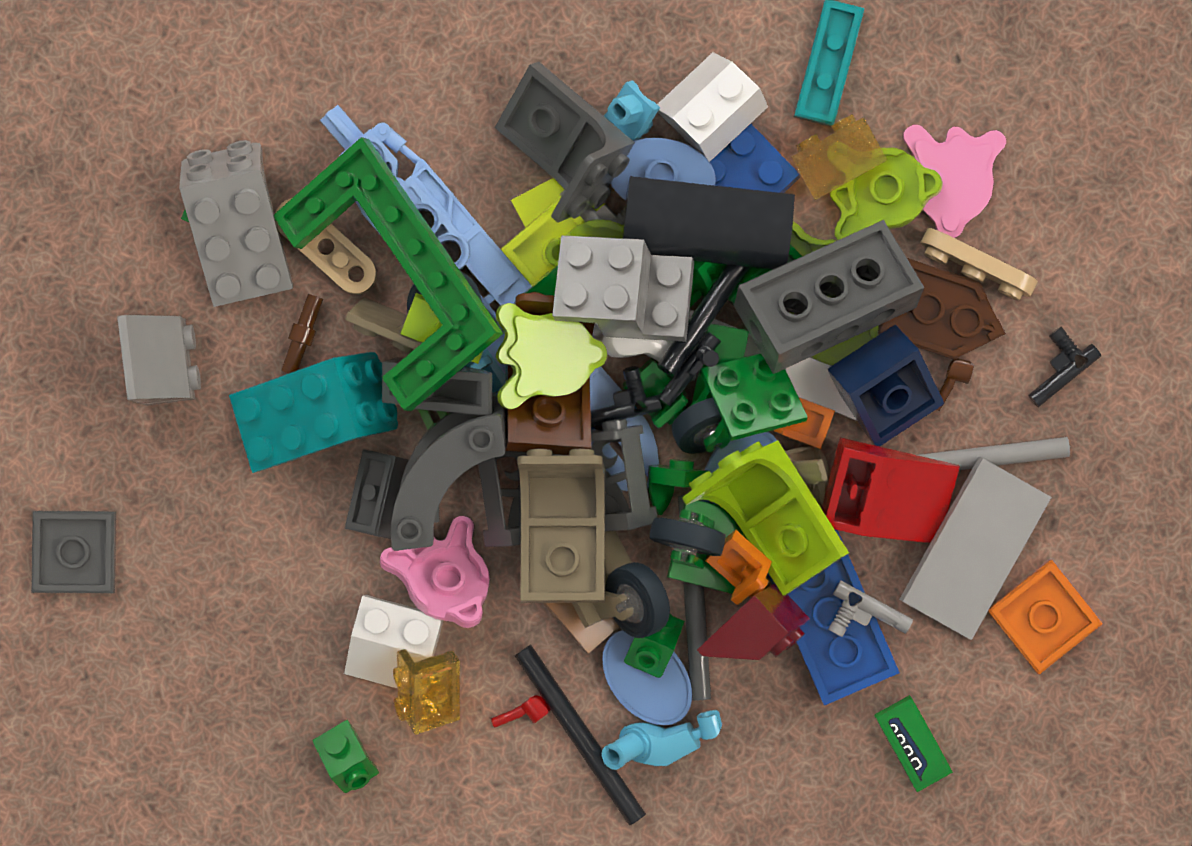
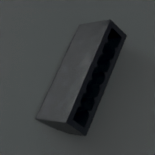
(710, 222)

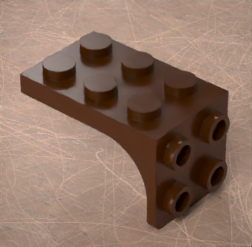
(546, 421)

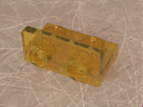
(838, 157)
(427, 690)

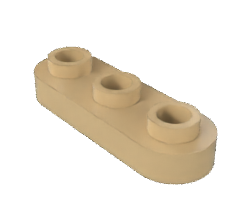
(340, 260)
(978, 264)

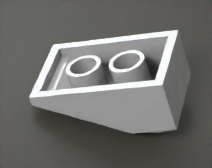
(158, 359)

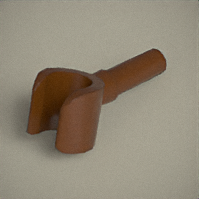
(959, 371)

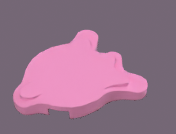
(965, 171)
(444, 579)

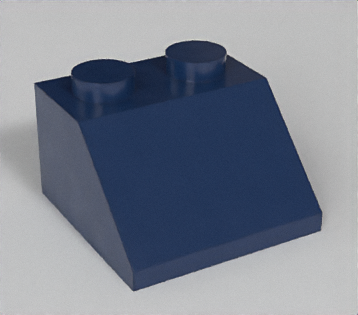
(886, 385)

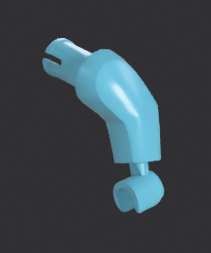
(660, 745)

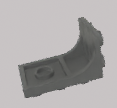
(565, 140)

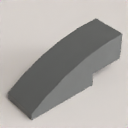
(465, 392)

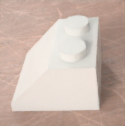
(713, 105)
(383, 630)

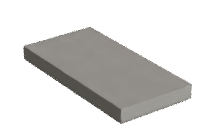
(975, 548)

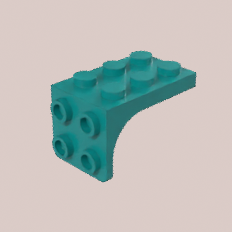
(313, 410)

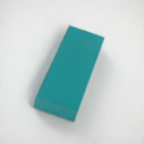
(829, 62)

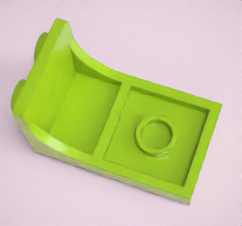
(773, 512)

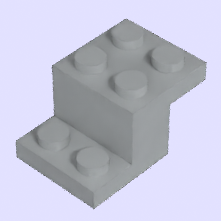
(623, 288)

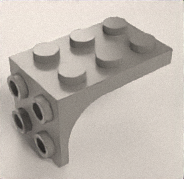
(234, 223)

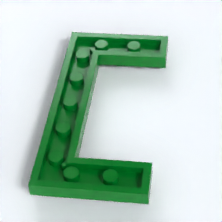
(465, 321)

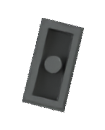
(375, 493)

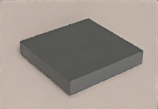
(73, 552)

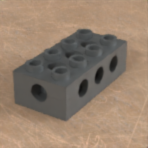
(833, 272)

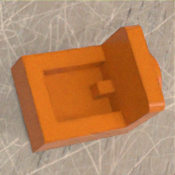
(814, 429)
(742, 566)

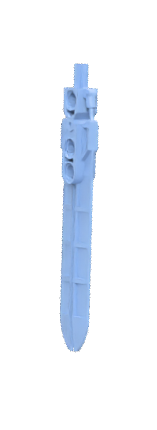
(478, 254)

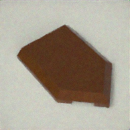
(949, 316)

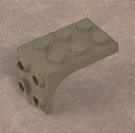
(562, 527)

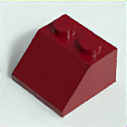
(758, 628)

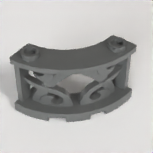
(436, 462)
(617, 511)

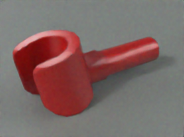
(534, 708)

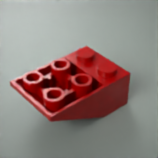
(887, 492)

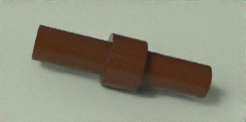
(302, 334)

